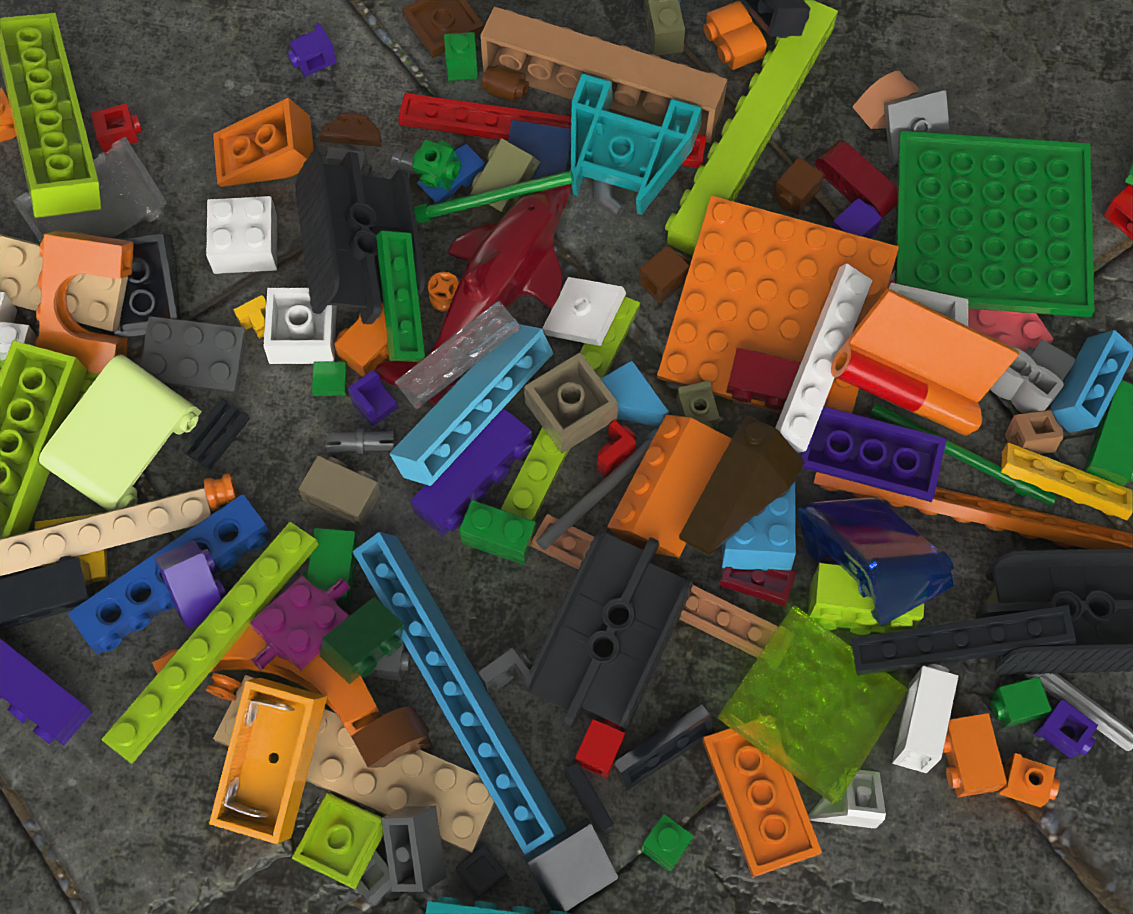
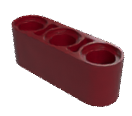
(857, 178)

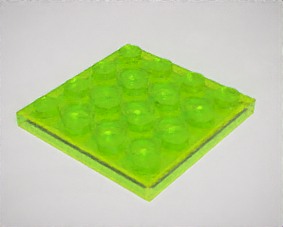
(810, 705)

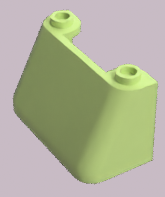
(116, 433)

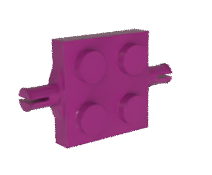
(298, 622)

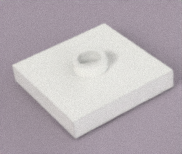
(584, 311)

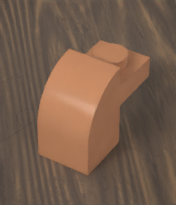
(888, 88)

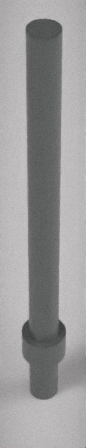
(595, 494)

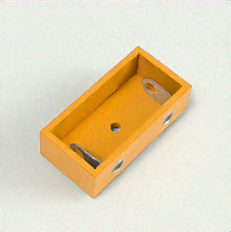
(253, 791)

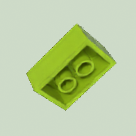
(837, 603)

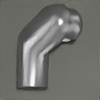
(604, 197)

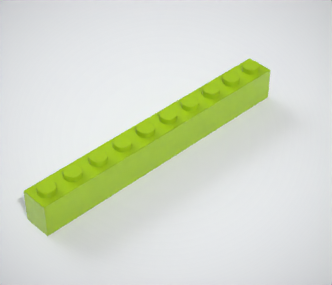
(752, 126)

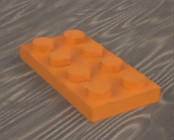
(761, 804)

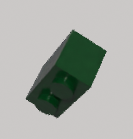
(362, 640)

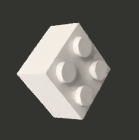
(241, 234)
(295, 332)

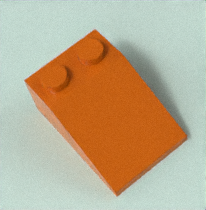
(264, 145)

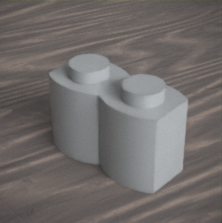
(1028, 385)

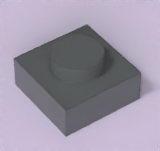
(376, 879)

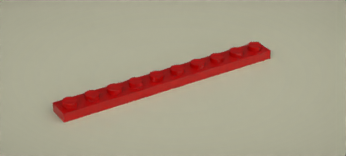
(491, 120)

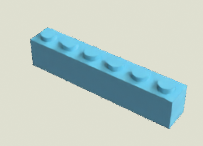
(470, 406)

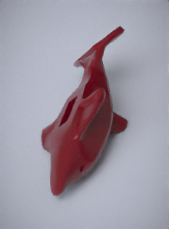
(504, 264)

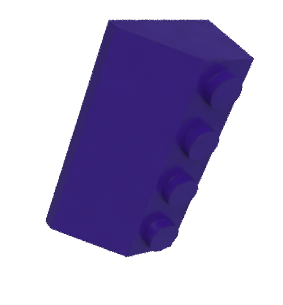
(875, 454)

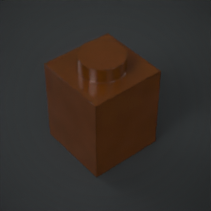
(798, 186)
(664, 274)

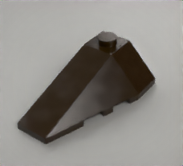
(747, 479)

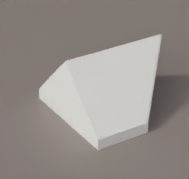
(860, 805)

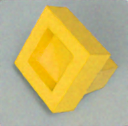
(252, 315)

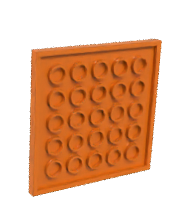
(761, 289)

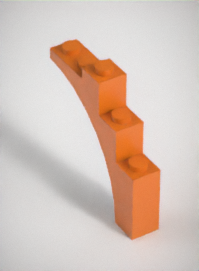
(349, 701)

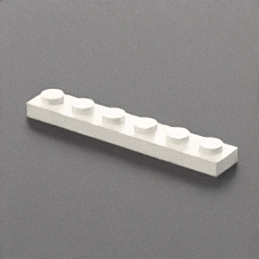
(814, 374)

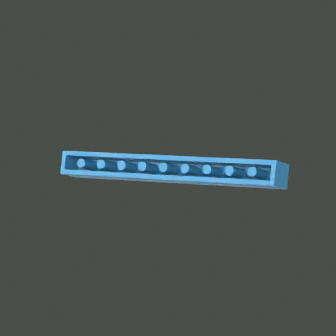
(460, 693)

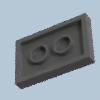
(194, 354)

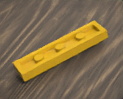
(1067, 481)

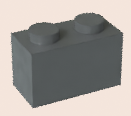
(413, 848)

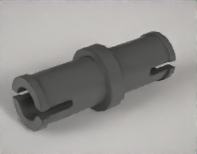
(360, 441)

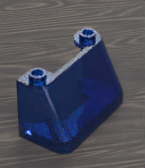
(878, 551)

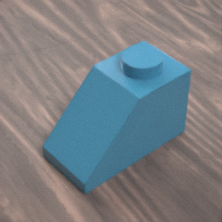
(635, 396)

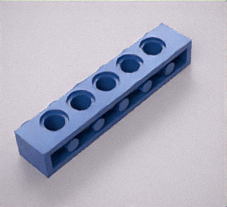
(122, 594)

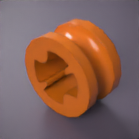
(223, 687)

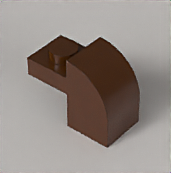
(391, 737)

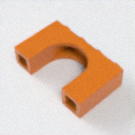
(64, 258)

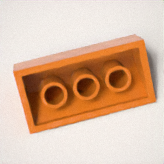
(668, 484)

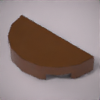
(351, 129)

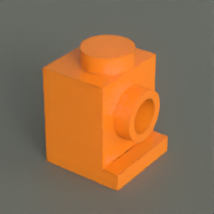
(1019, 786)

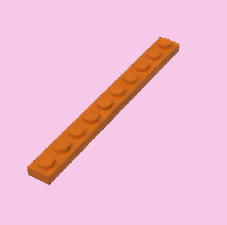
(994, 515)

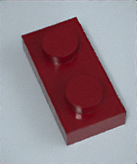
(766, 585)

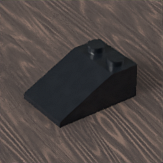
(151, 286)

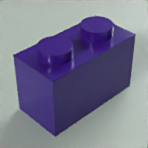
(191, 582)

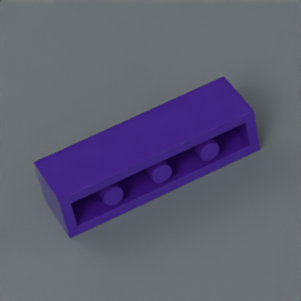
(473, 473)
(39, 698)

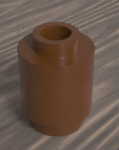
(505, 83)

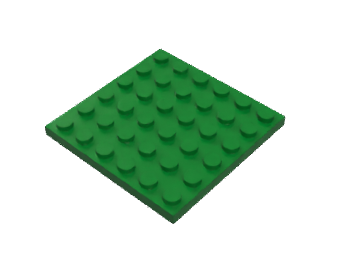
(996, 222)

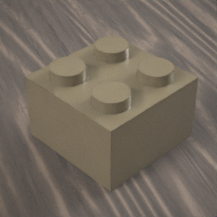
(571, 402)

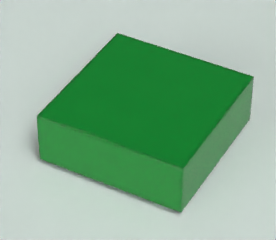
(329, 379)

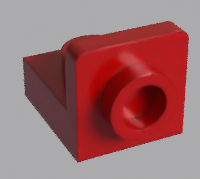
(615, 453)

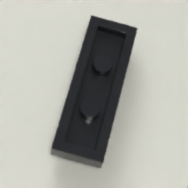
(664, 746)

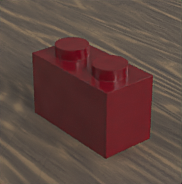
(761, 378)

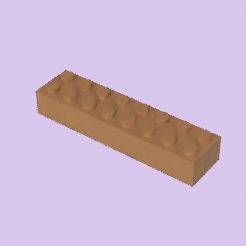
(558, 56)

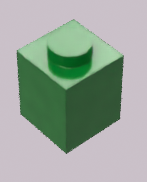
(461, 56)
(1020, 703)
(667, 843)

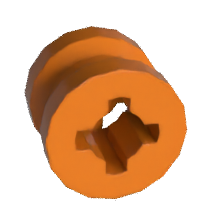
(442, 283)
(220, 491)

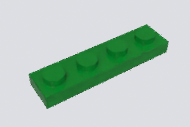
(400, 296)

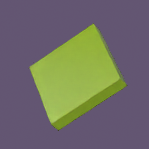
(340, 840)

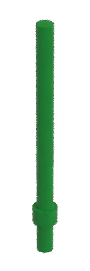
(426, 212)
(969, 457)

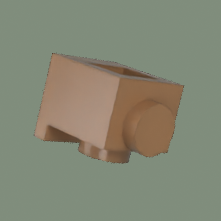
(1035, 432)

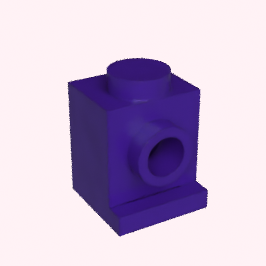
(311, 52)
(1067, 717)

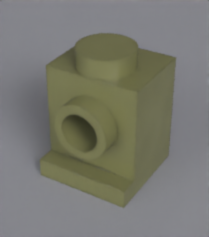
(698, 396)

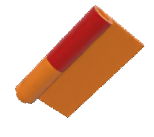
(923, 362)

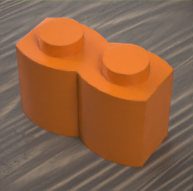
(735, 35)

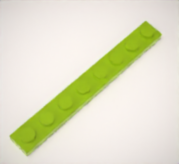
(544, 457)
(209, 643)

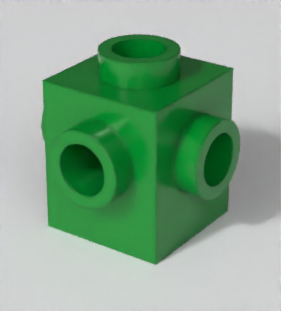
(436, 164)

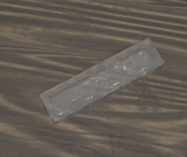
(457, 355)

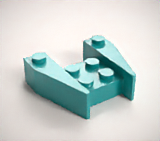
(624, 148)

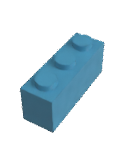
(1092, 381)

